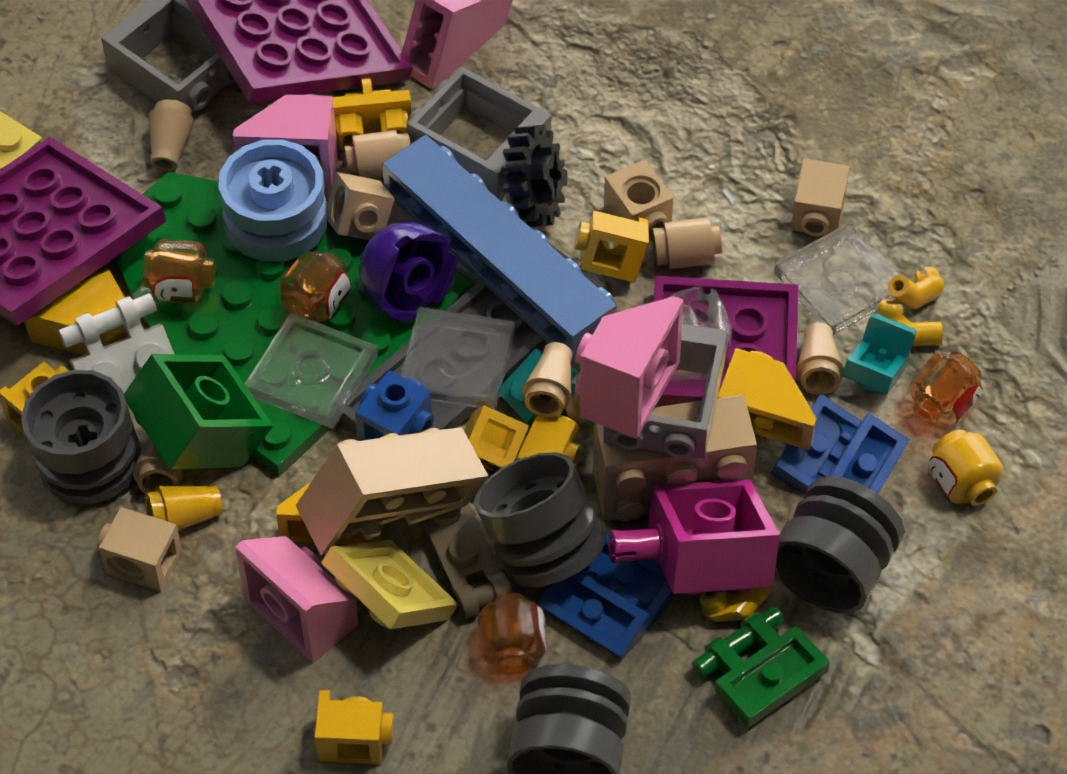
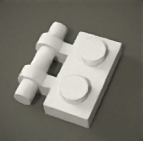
(126, 356)

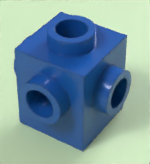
(393, 407)

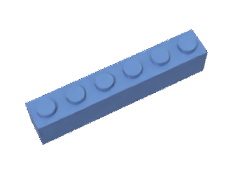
(496, 244)

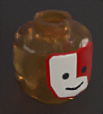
(178, 271)
(314, 286)
(945, 388)
(512, 634)

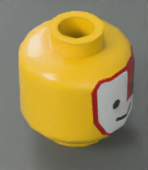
(965, 468)

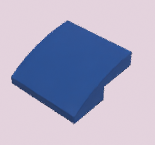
(842, 448)
(610, 601)

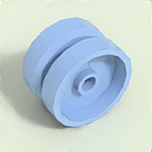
(273, 200)

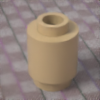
(372, 150)
(686, 243)

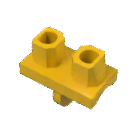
(370, 112)

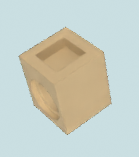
(638, 193)
(819, 197)
(358, 206)
(139, 548)

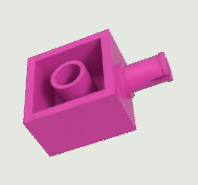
(704, 537)

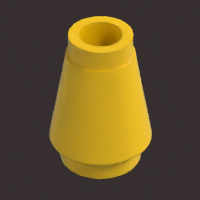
(184, 504)

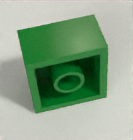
(179, 406)

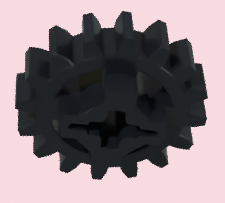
(534, 175)

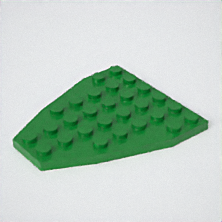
(245, 306)

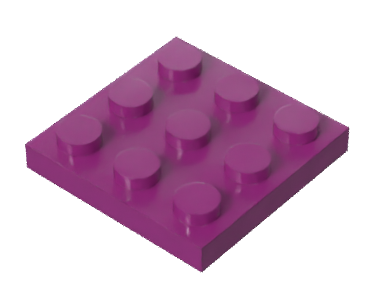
(761, 320)

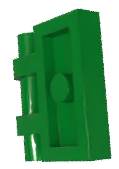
(770, 675)

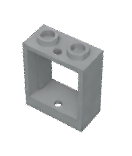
(130, 42)
(486, 100)
(701, 352)

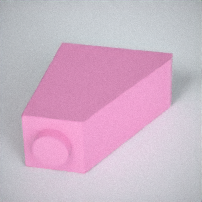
(448, 33)

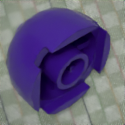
(406, 269)

